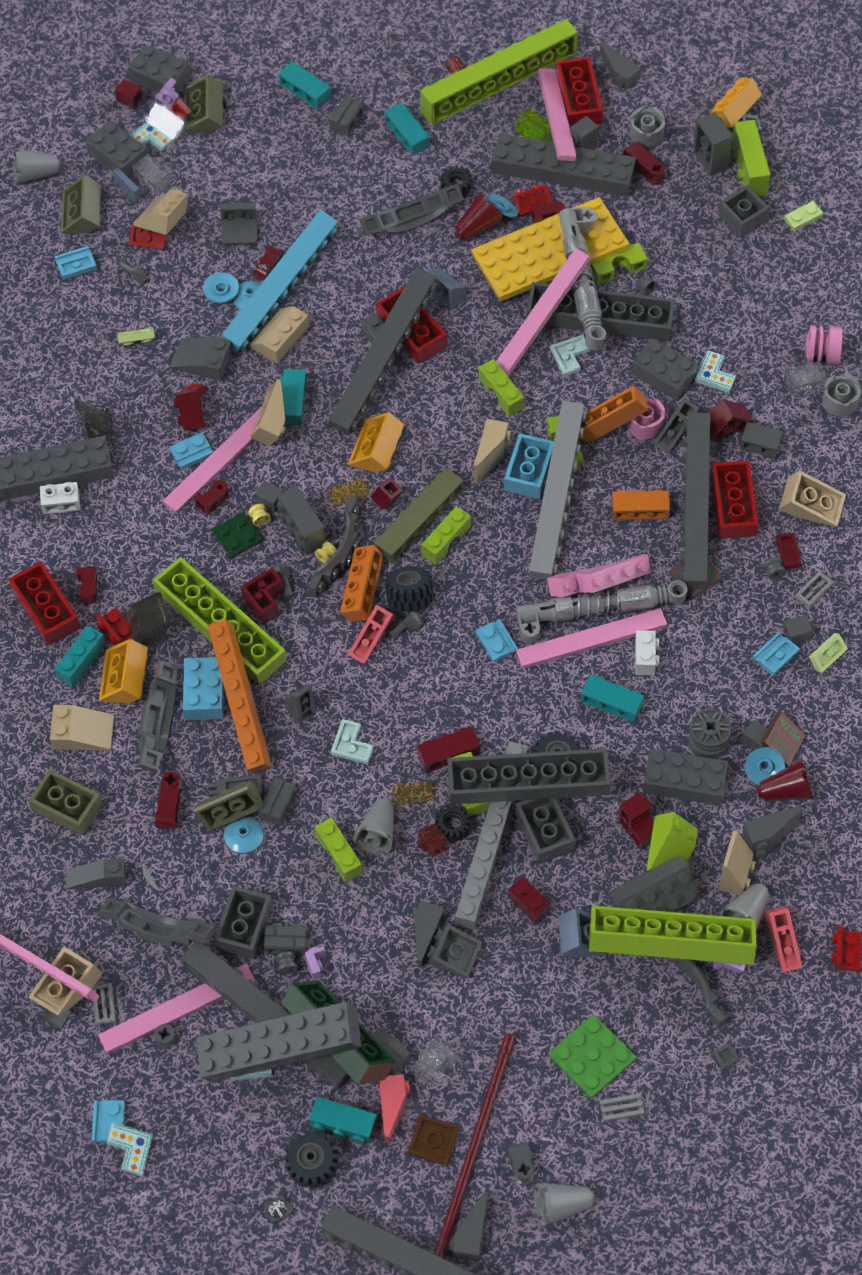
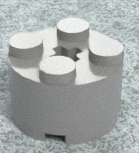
(647, 126)
(841, 395)

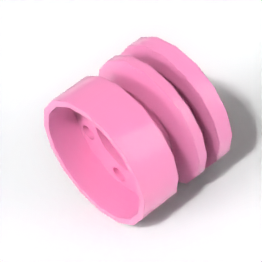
(824, 344)

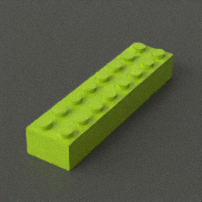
(204, 605)
(672, 935)

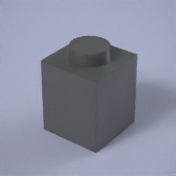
(268, 495)
(798, 629)
(753, 735)

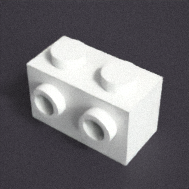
(60, 498)
(645, 653)

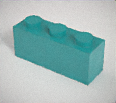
(304, 85)
(407, 129)
(293, 392)
(79, 656)
(612, 698)
(342, 1120)

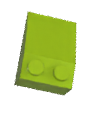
(671, 838)

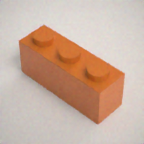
(640, 505)

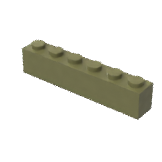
(419, 515)

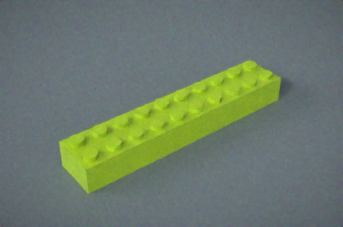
(498, 71)

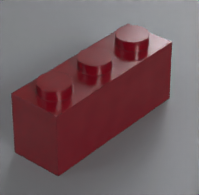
(435, 753)

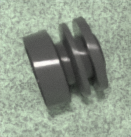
(709, 734)

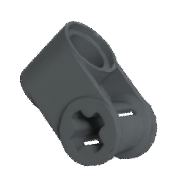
(520, 1160)

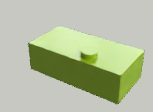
(750, 157)

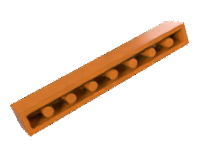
(239, 696)

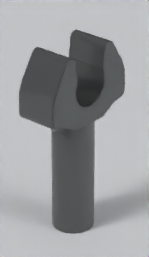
(226, 103)
(136, 271)
(283, 571)

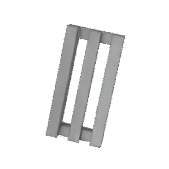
(804, 600)
(105, 1020)
(607, 1118)

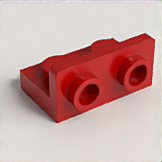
(526, 199)
(146, 238)
(115, 626)
(848, 950)

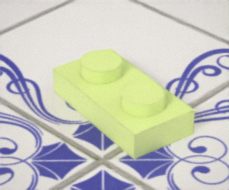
(803, 216)
(128, 337)
(828, 652)

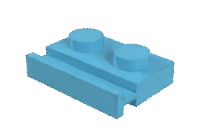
(75, 263)
(191, 451)
(496, 640)
(776, 654)
(104, 1115)

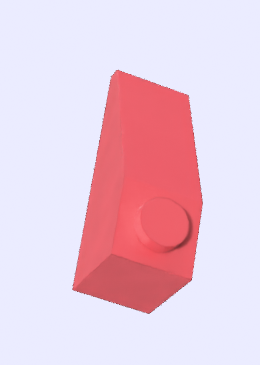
(371, 633)
(783, 938)
(393, 1098)

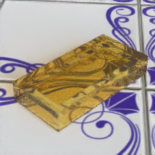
(341, 493)
(412, 793)

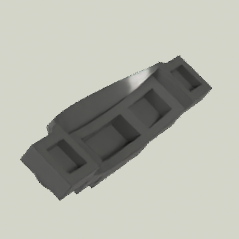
(412, 213)
(343, 555)
(157, 717)
(156, 927)
(701, 979)

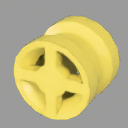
(259, 515)
(325, 552)

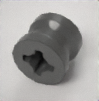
(774, 568)
(286, 963)
(164, 1041)

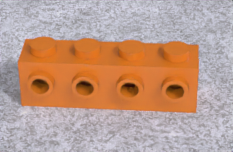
(613, 413)
(361, 583)

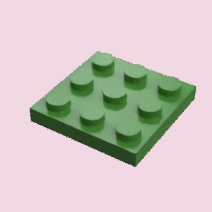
(592, 1056)

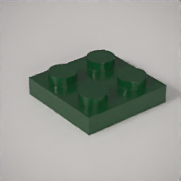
(236, 535)

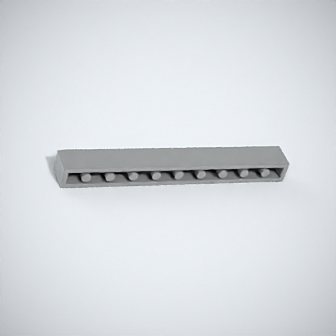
(556, 490)
(485, 856)

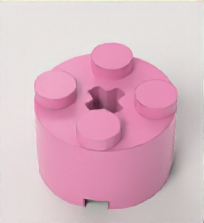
(649, 423)

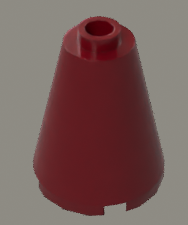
(477, 218)
(786, 785)

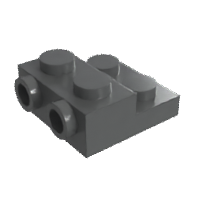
(453, 951)

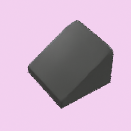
(54, 1020)

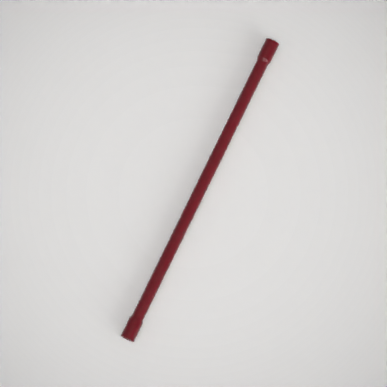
(504, 1053)

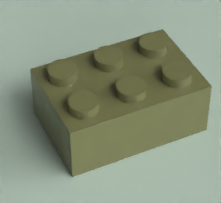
(65, 802)

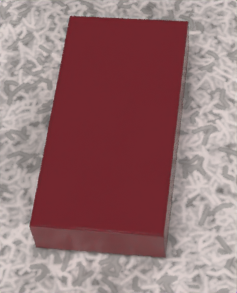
(788, 551)

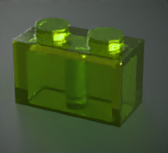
(533, 126)

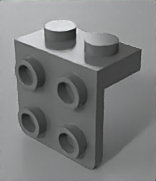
(238, 223)

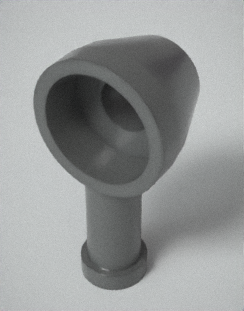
(644, 284)
(411, 621)

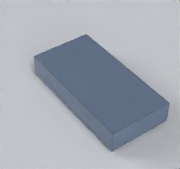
(127, 185)

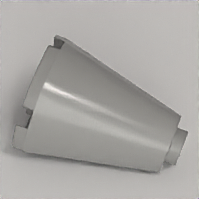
(33, 165)
(376, 829)
(748, 904)
(561, 1201)

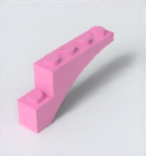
(598, 577)

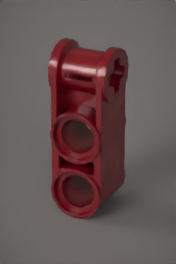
(646, 163)
(168, 801)

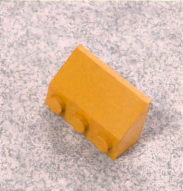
(737, 101)
(376, 443)
(123, 672)

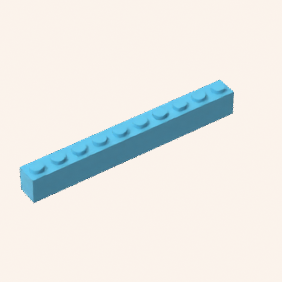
(279, 280)

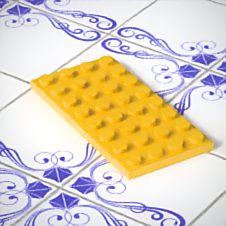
(538, 251)

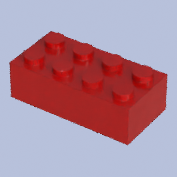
(579, 90)
(426, 335)
(734, 499)
(44, 603)

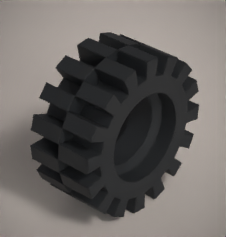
(460, 174)
(453, 812)

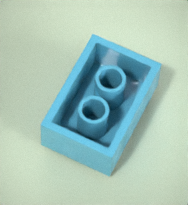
(528, 466)
(202, 689)

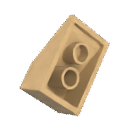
(271, 417)
(492, 448)
(812, 499)
(80, 728)
(737, 866)
(57, 996)

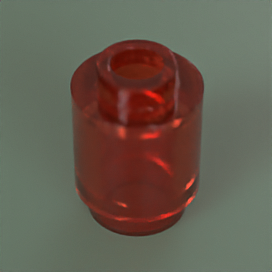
(454, 64)

